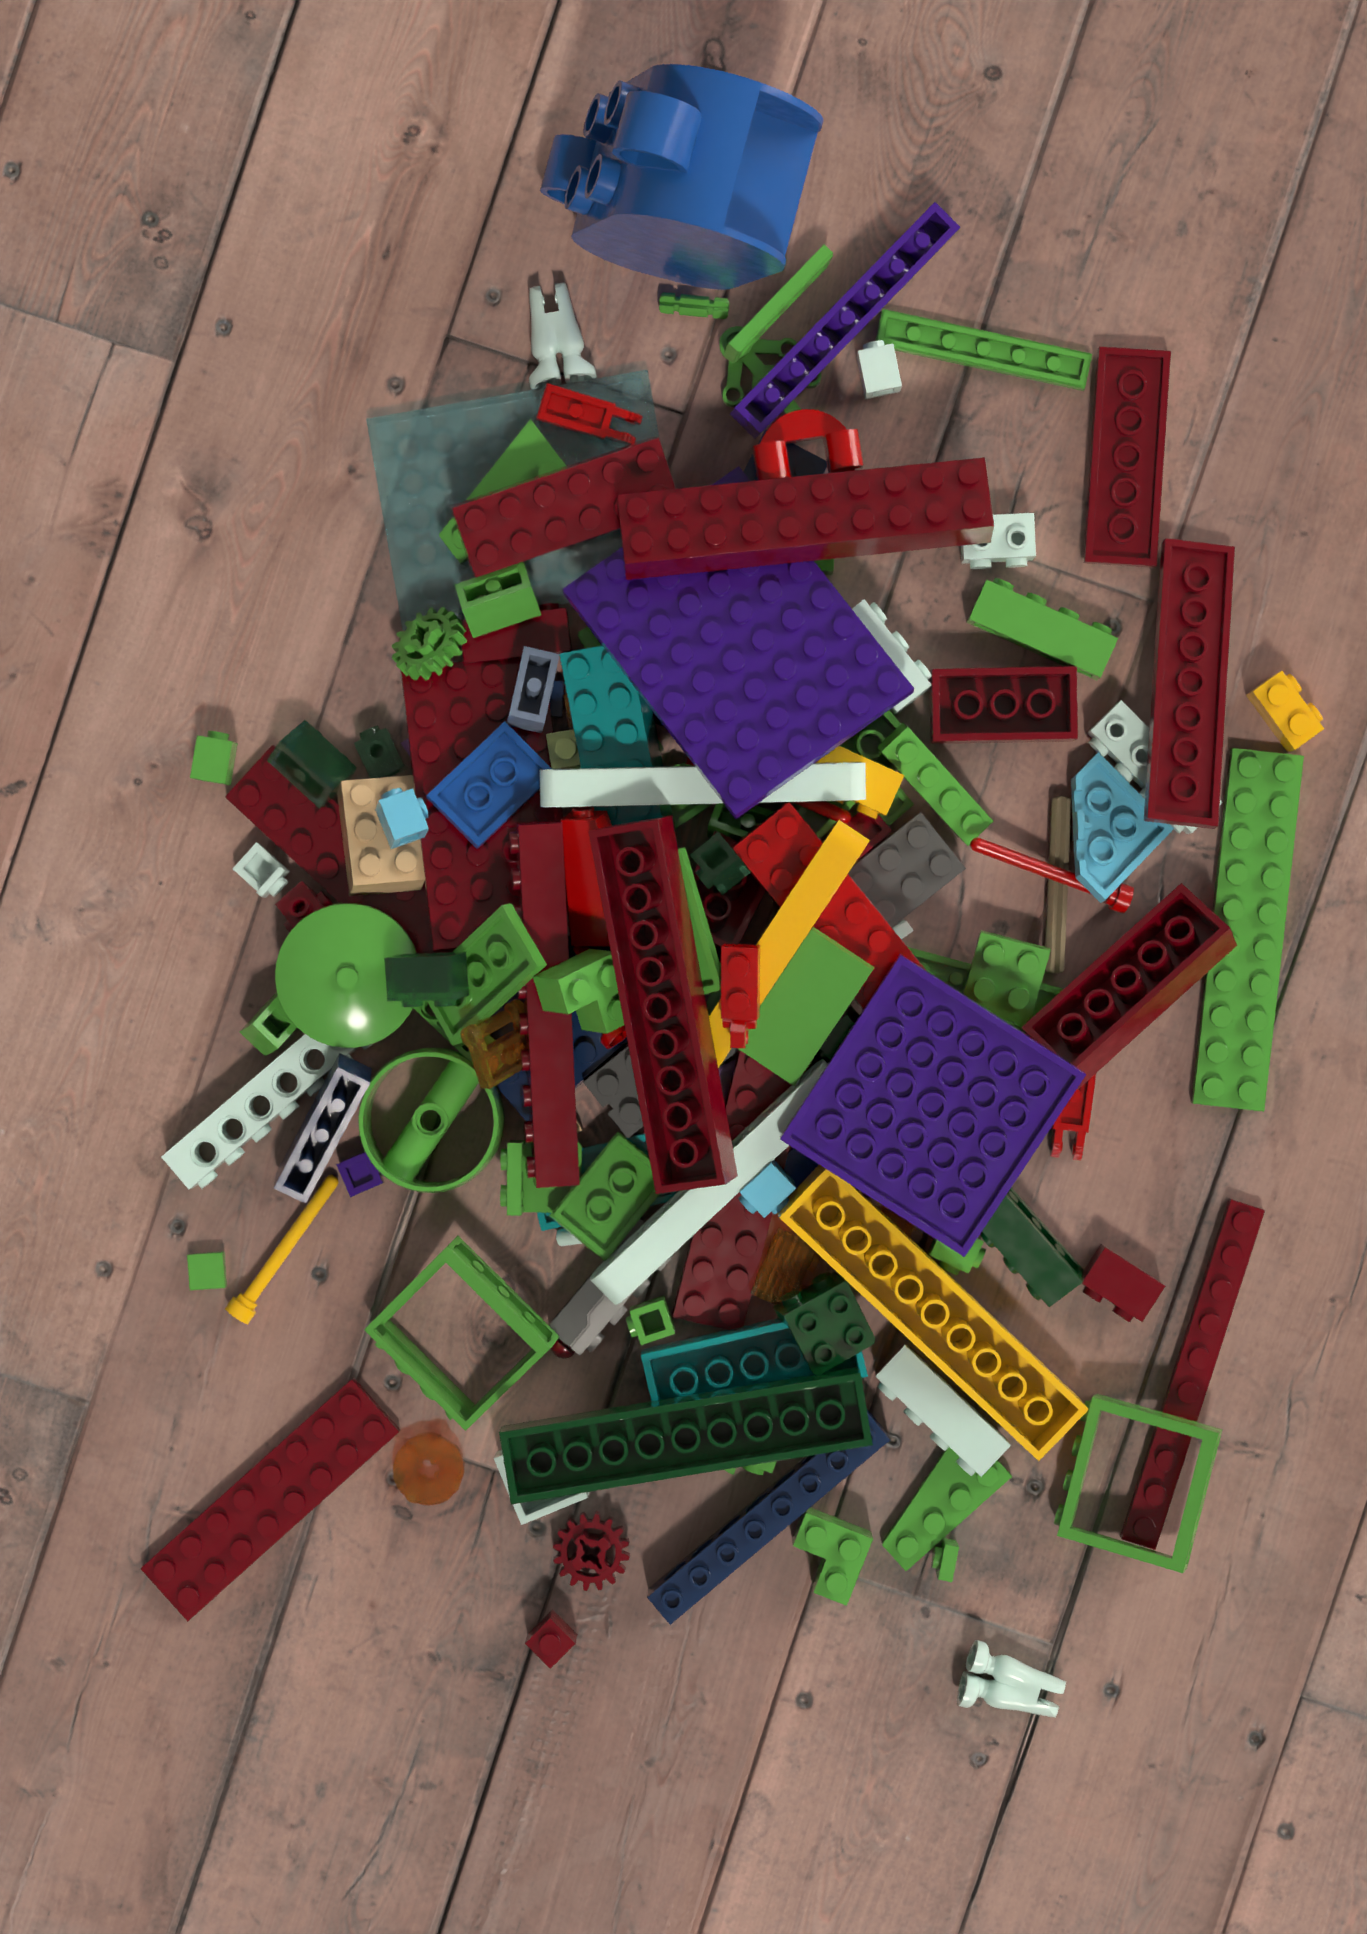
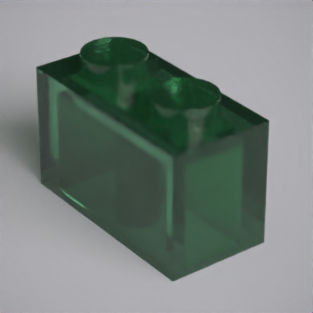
(311, 763)
(426, 978)

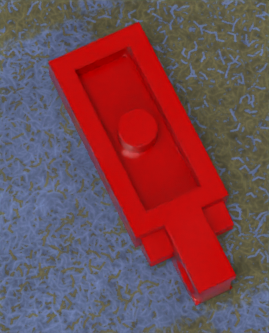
(740, 991)

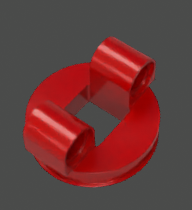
(840, 444)

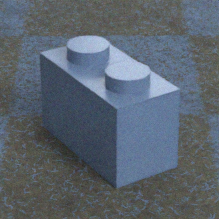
(533, 689)

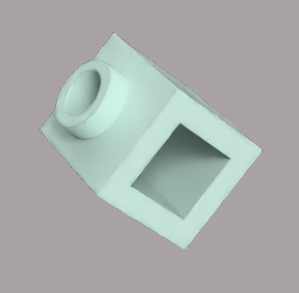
(878, 369)

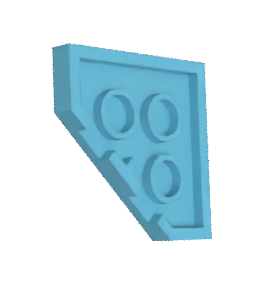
(1109, 828)

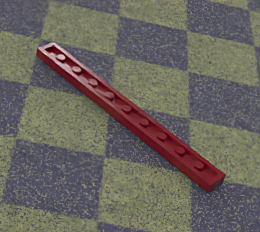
(1192, 1371)

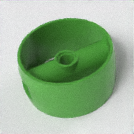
(418, 1141)

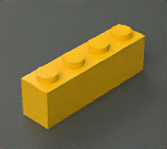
(881, 782)

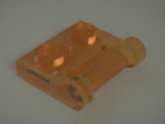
(501, 1057)

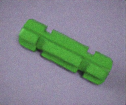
(694, 305)

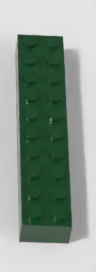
(685, 1435)

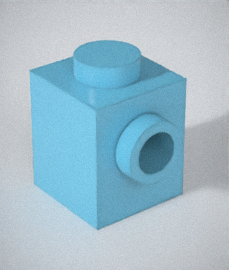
(402, 817)
(768, 1190)

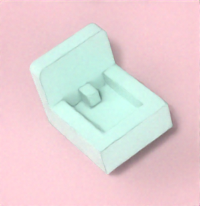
(262, 871)

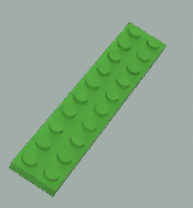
(1253, 902)

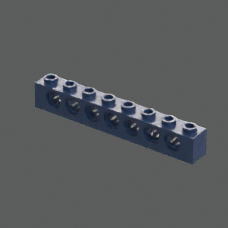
(757, 1525)

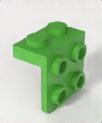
(520, 1192)

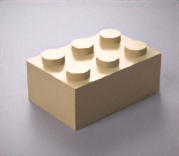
(368, 857)

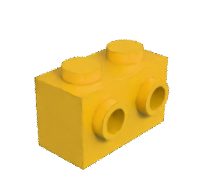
(1286, 711)

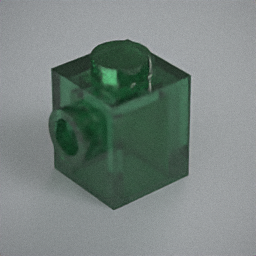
(380, 753)
(719, 864)

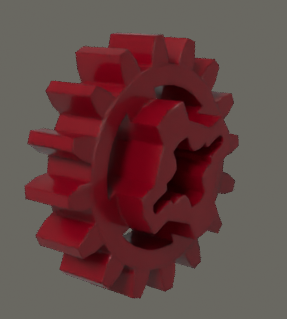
(579, 1560)

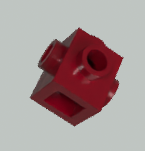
(300, 903)

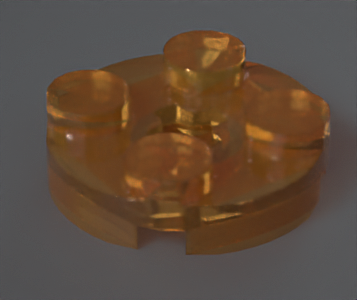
(418, 1486)

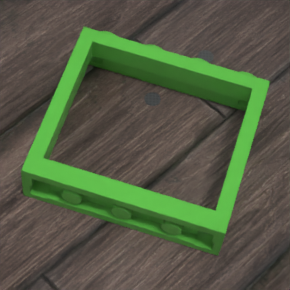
(499, 1297)
(1074, 1481)

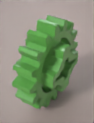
(429, 643)

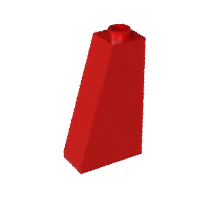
(582, 886)

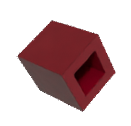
(551, 1639)

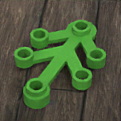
(754, 365)

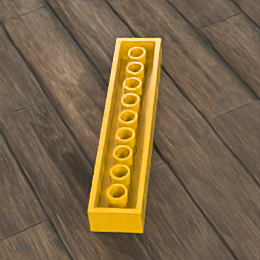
(932, 1310)

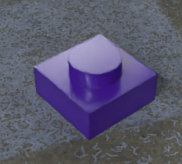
(359, 1174)

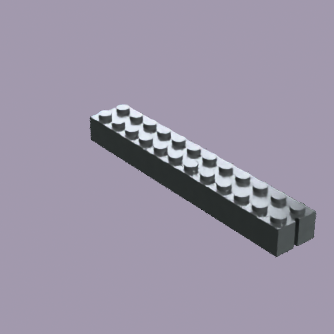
(894, 879)

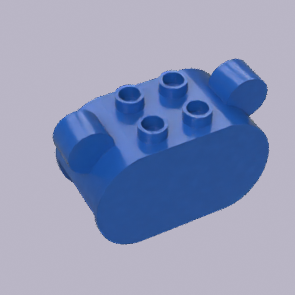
(687, 175)

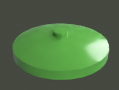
(335, 975)

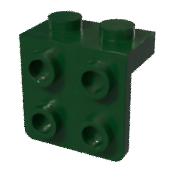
(825, 1322)

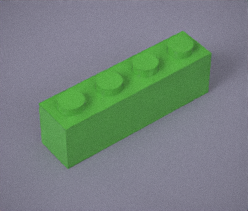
(1042, 629)

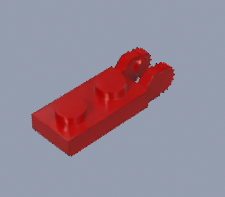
(585, 414)
(1074, 1118)

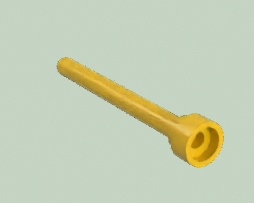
(243, 1305)

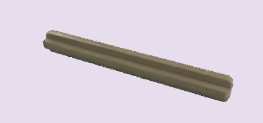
(1058, 892)

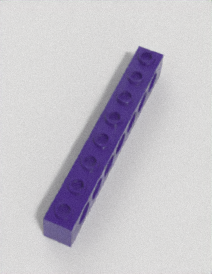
(844, 320)

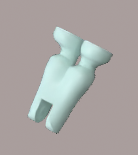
(556, 334)
(1014, 1683)

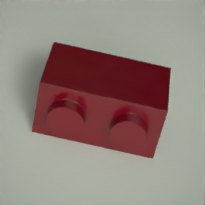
(1121, 1284)

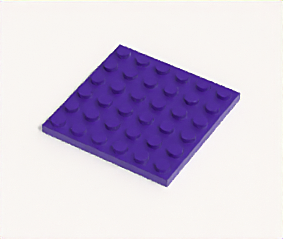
(932, 1105)

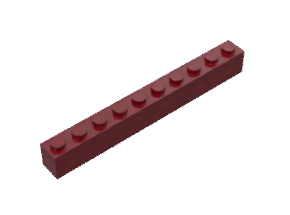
(548, 1034)

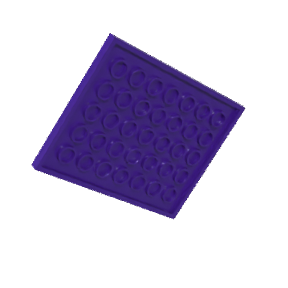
(743, 665)

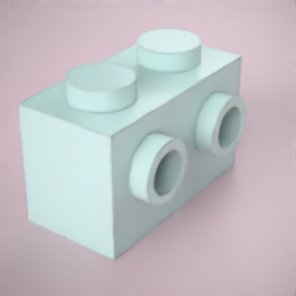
(1010, 543)

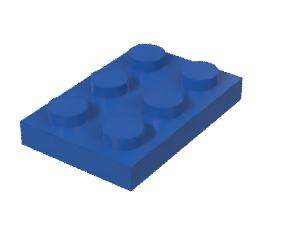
(489, 785)

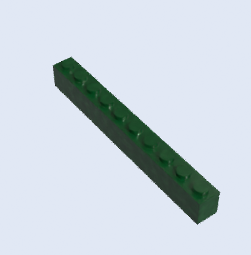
(1013, 1228)

